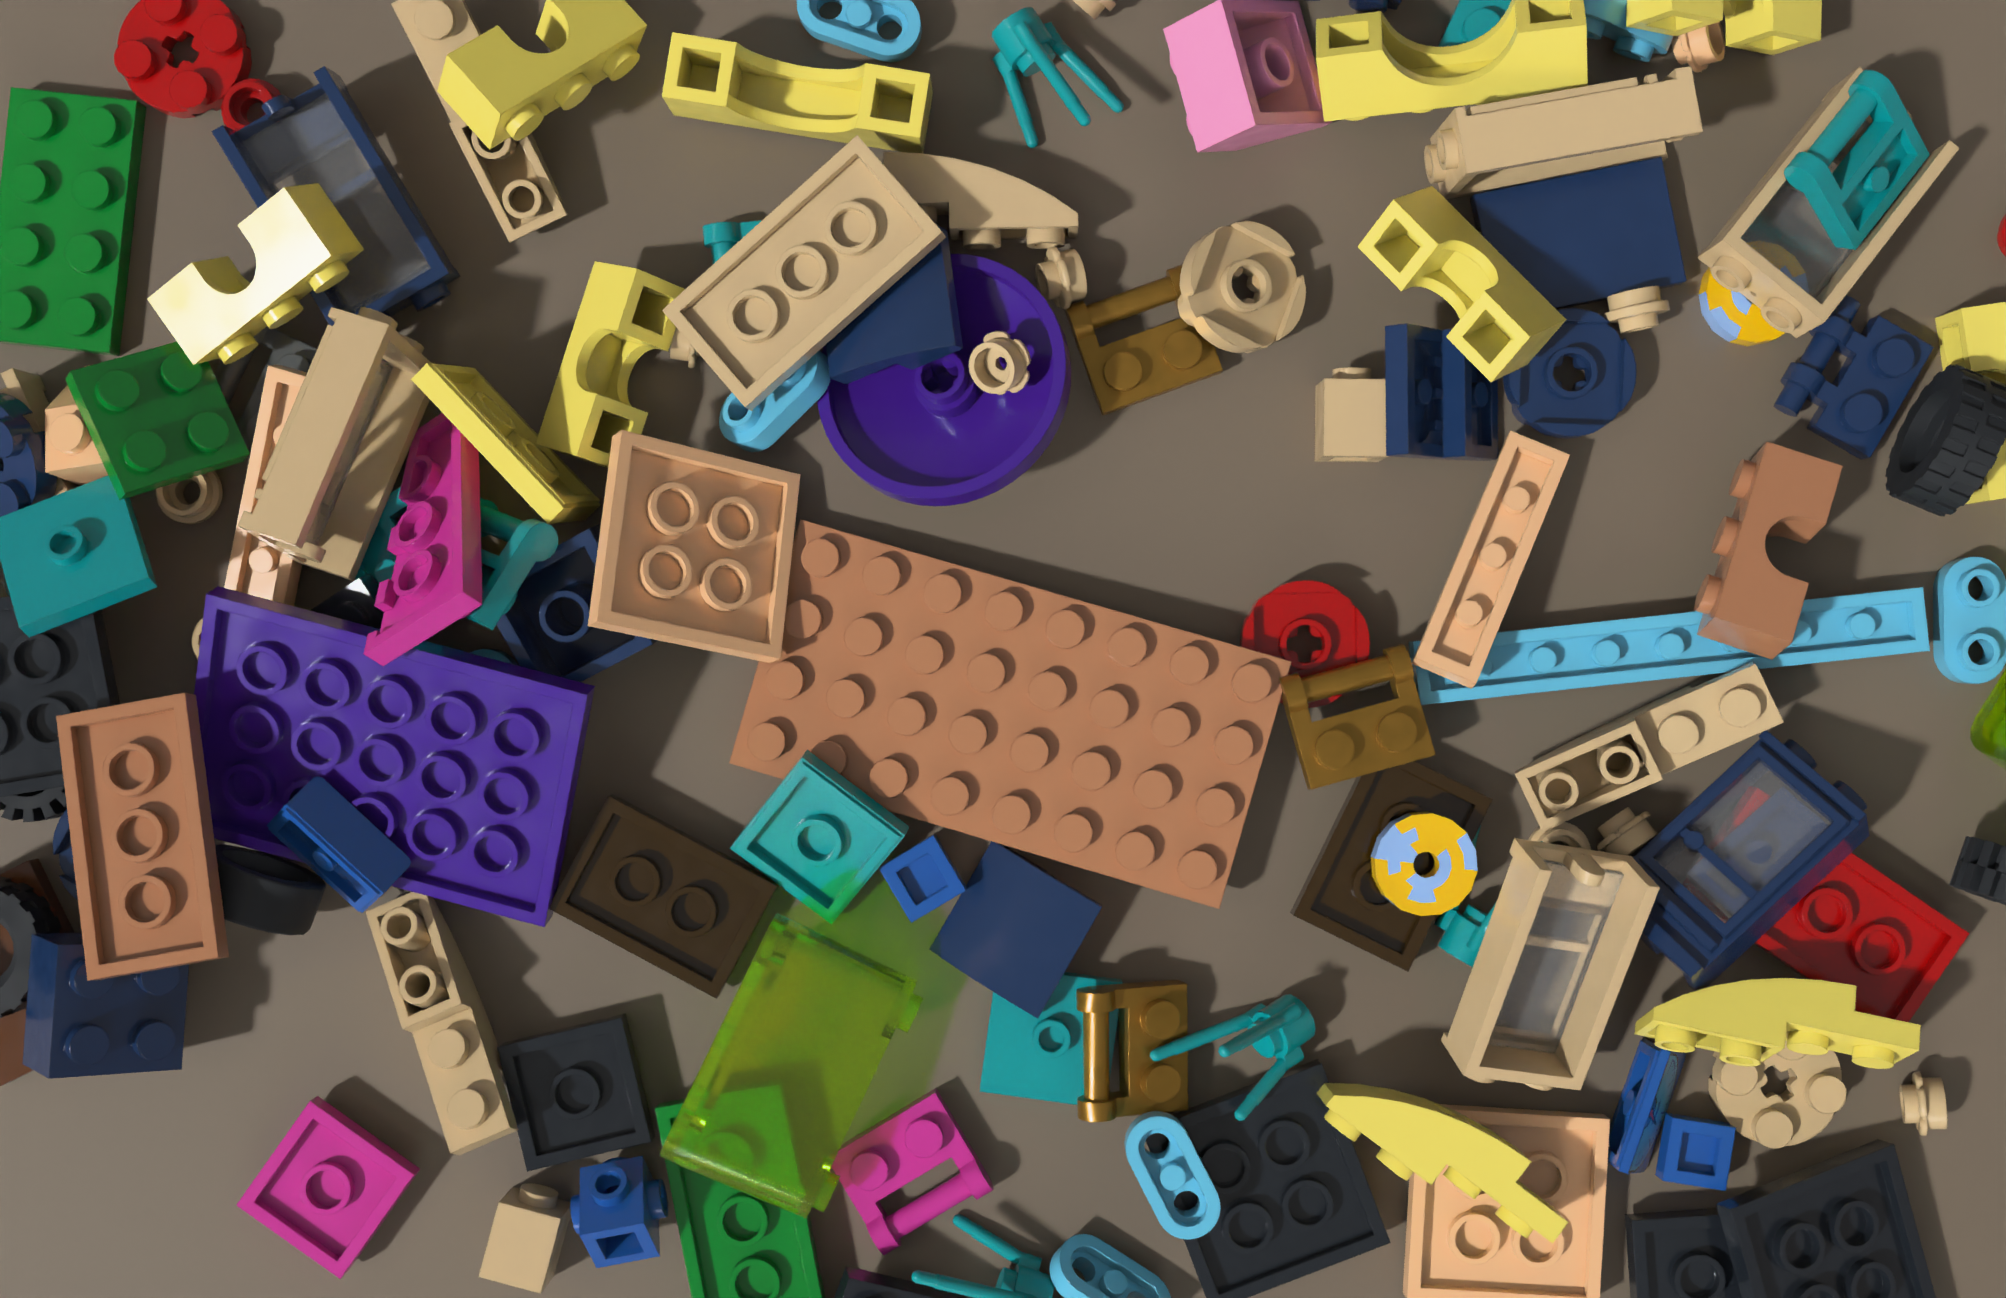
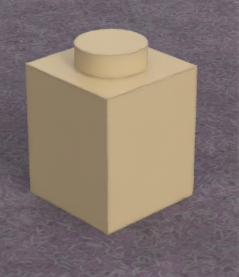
(1350, 417)
(526, 1238)

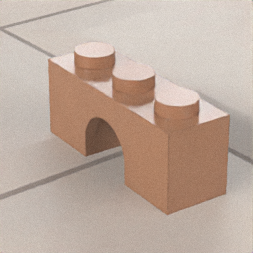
(1748, 598)

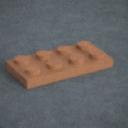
(142, 836)

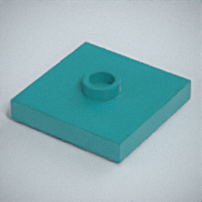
(72, 556)
(819, 837)
(1042, 1054)

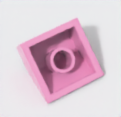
(1245, 73)

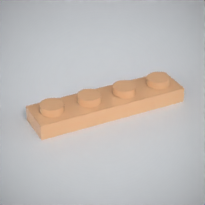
(1491, 560)
(253, 564)

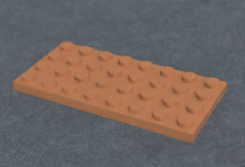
(1015, 713)

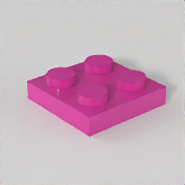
(328, 1187)

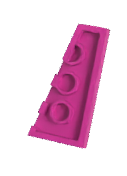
(433, 542)

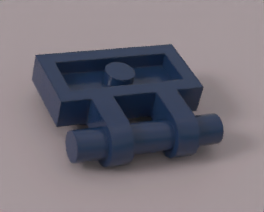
(1868, 386)

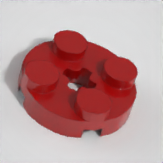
(194, 87)
(1327, 613)

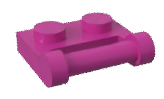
(898, 1153)

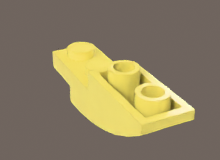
(1756, 1017)
(1428, 1136)

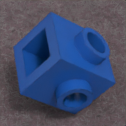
(619, 1211)

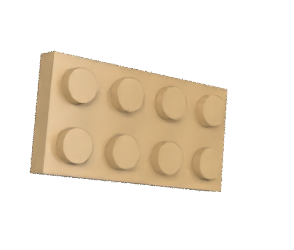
(804, 273)

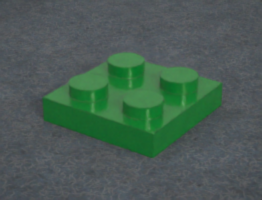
(156, 418)

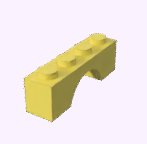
(1377, 71)
(742, 88)

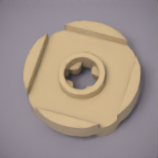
(1208, 294)
(1784, 1119)

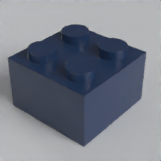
(551, 616)
(99, 1024)

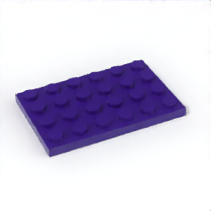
(438, 749)

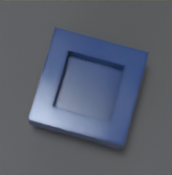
(923, 878)
(1695, 1151)

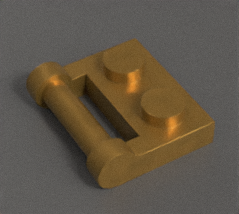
(1144, 362)
(1362, 738)
(1148, 1018)

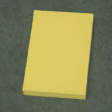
(507, 442)

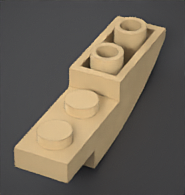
(511, 172)
(982, 202)
(1647, 744)
(446, 1019)

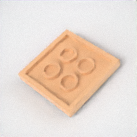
(694, 548)
(1468, 1252)

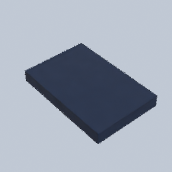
(1586, 232)

